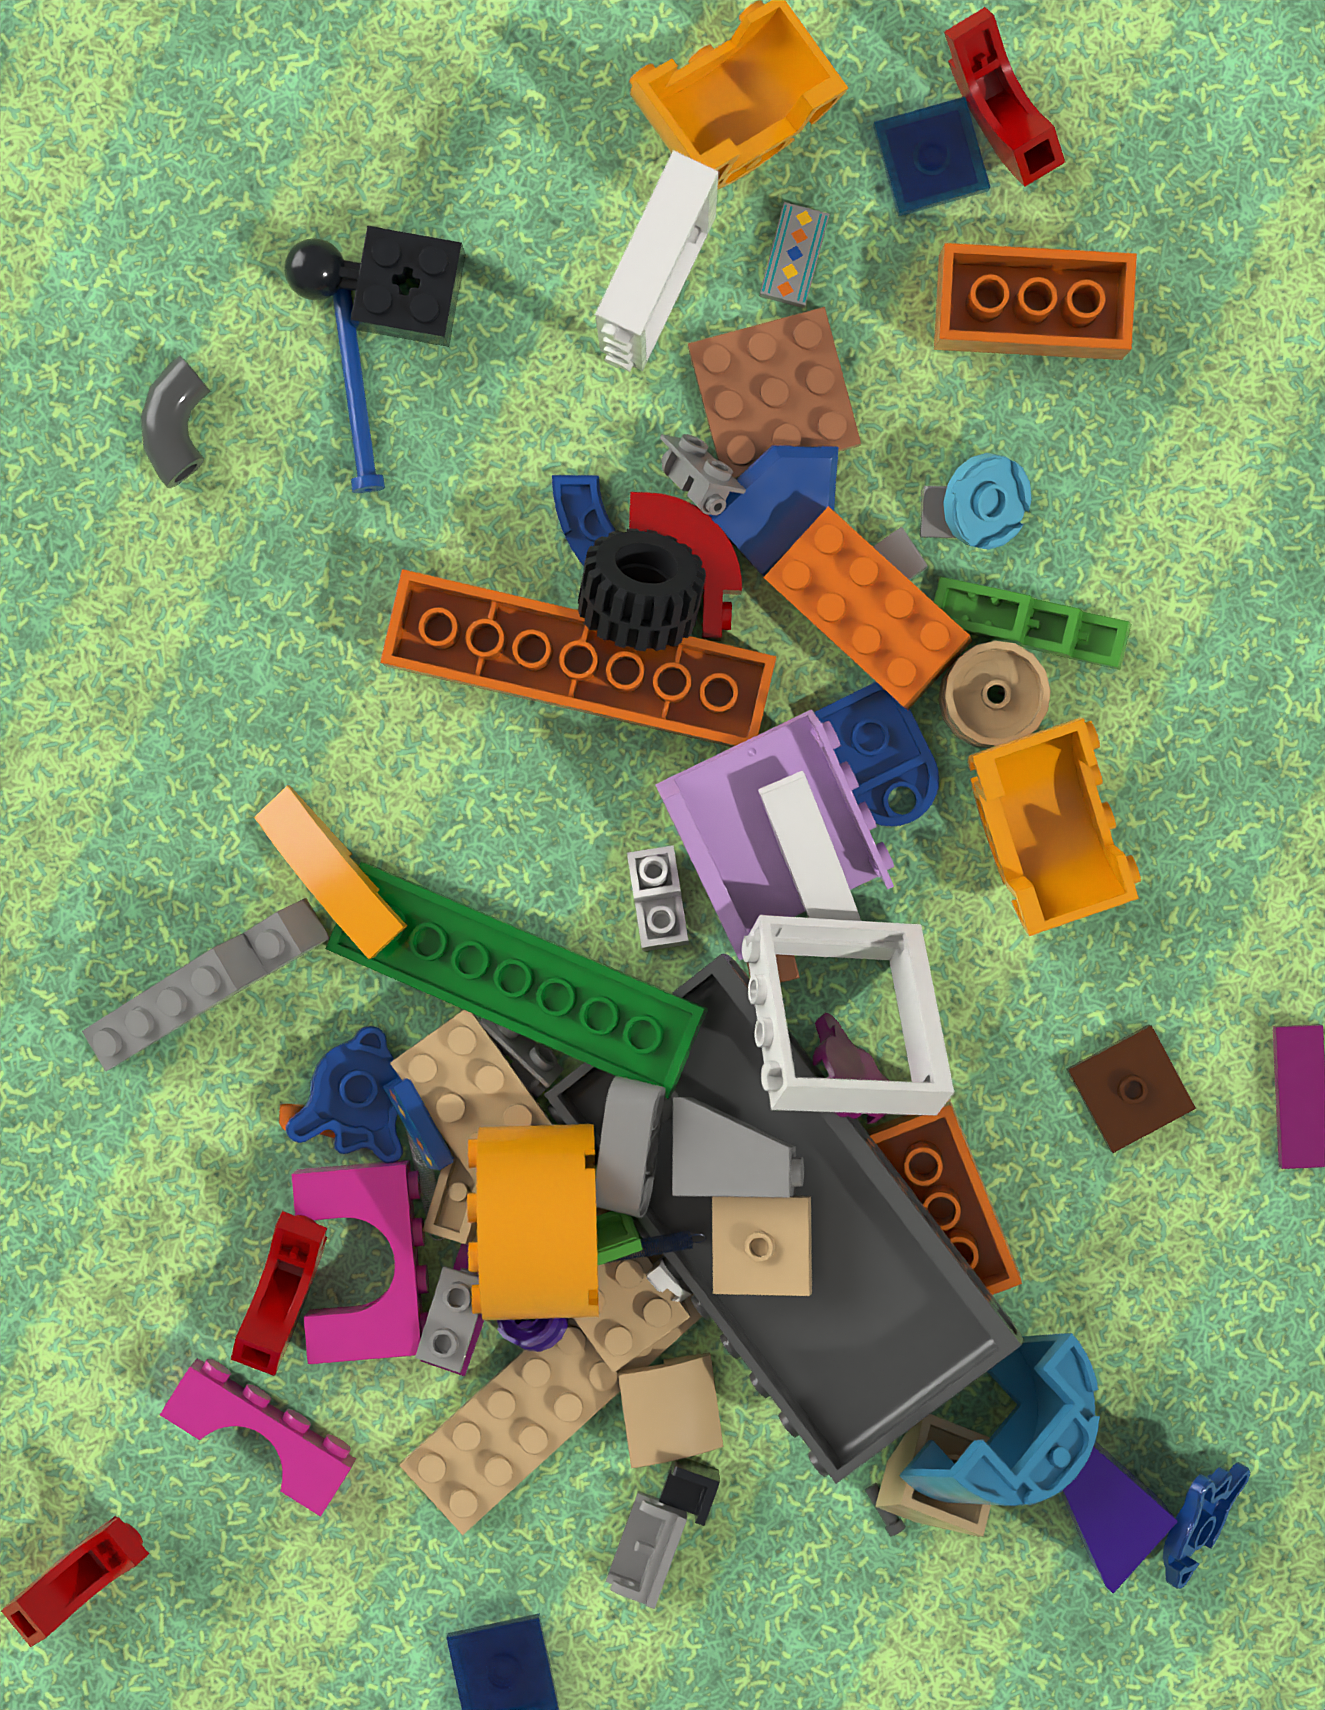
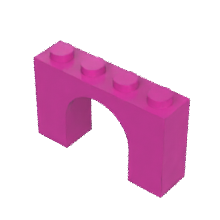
(383, 1197)

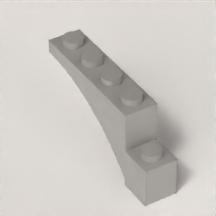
(205, 983)

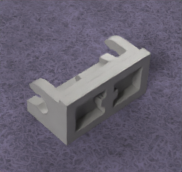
(646, 1549)

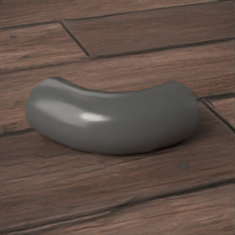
(166, 422)

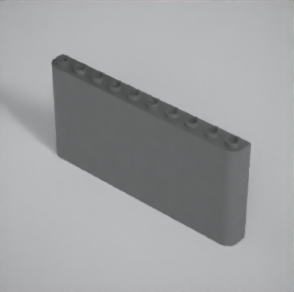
(892, 1301)

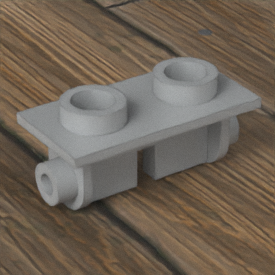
(699, 473)
(531, 1061)
(449, 1320)

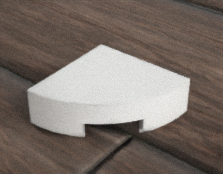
(663, 1279)

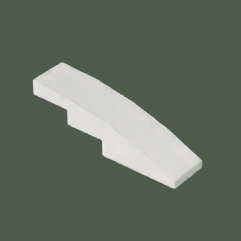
(808, 849)

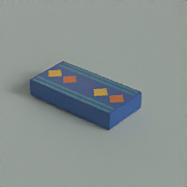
(419, 1123)

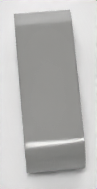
(629, 1146)

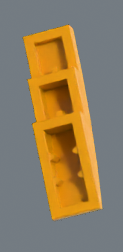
(329, 872)

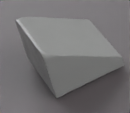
(932, 513)
(902, 553)

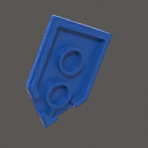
(781, 500)

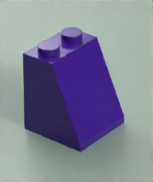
(1115, 1516)

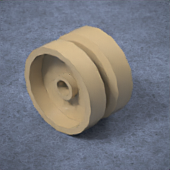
(1020, 681)

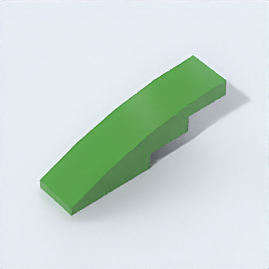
(1034, 623)

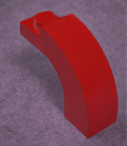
(1005, 114)
(706, 539)
(280, 1293)
(75, 1579)

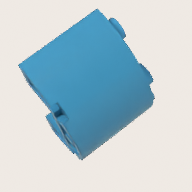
(1039, 1442)

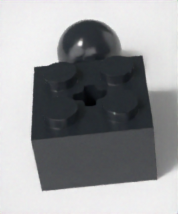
(388, 258)

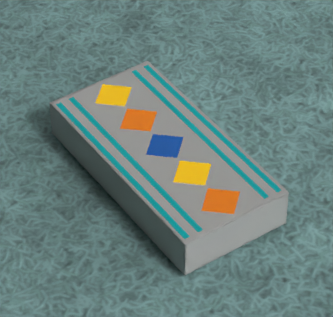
(794, 255)

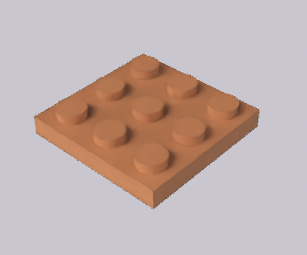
(773, 388)

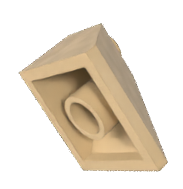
(905, 1501)

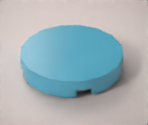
(987, 501)

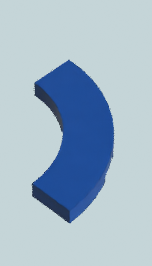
(580, 511)

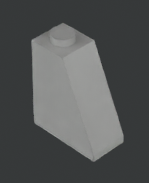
(729, 1157)

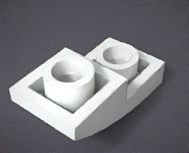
(657, 898)

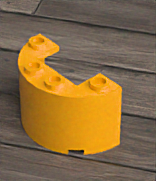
(743, 97)
(1051, 827)
(534, 1222)

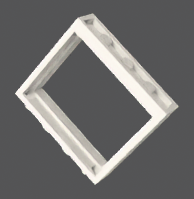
(657, 262)
(916, 1003)

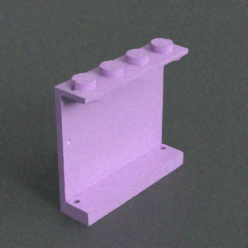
(730, 833)

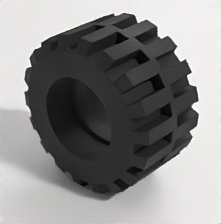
(641, 589)

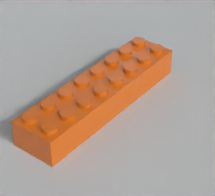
(554, 659)

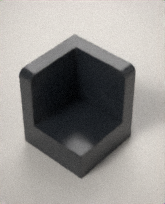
(691, 1488)

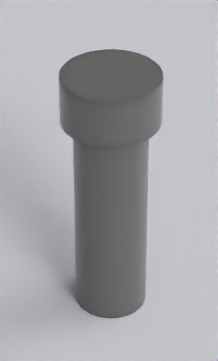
(893, 1524)

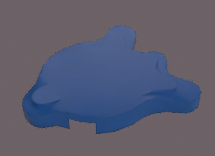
(351, 1098)
(1201, 1520)

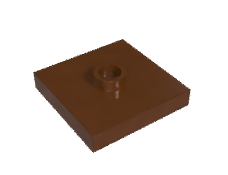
(1131, 1088)

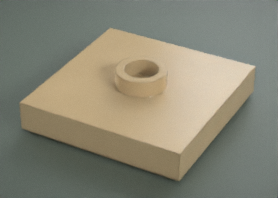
(762, 1245)

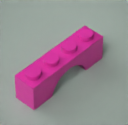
(310, 1464)

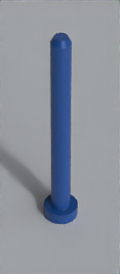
(366, 478)

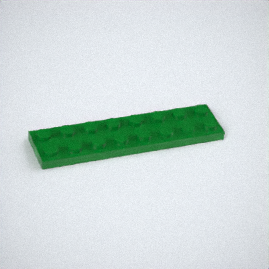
(530, 985)

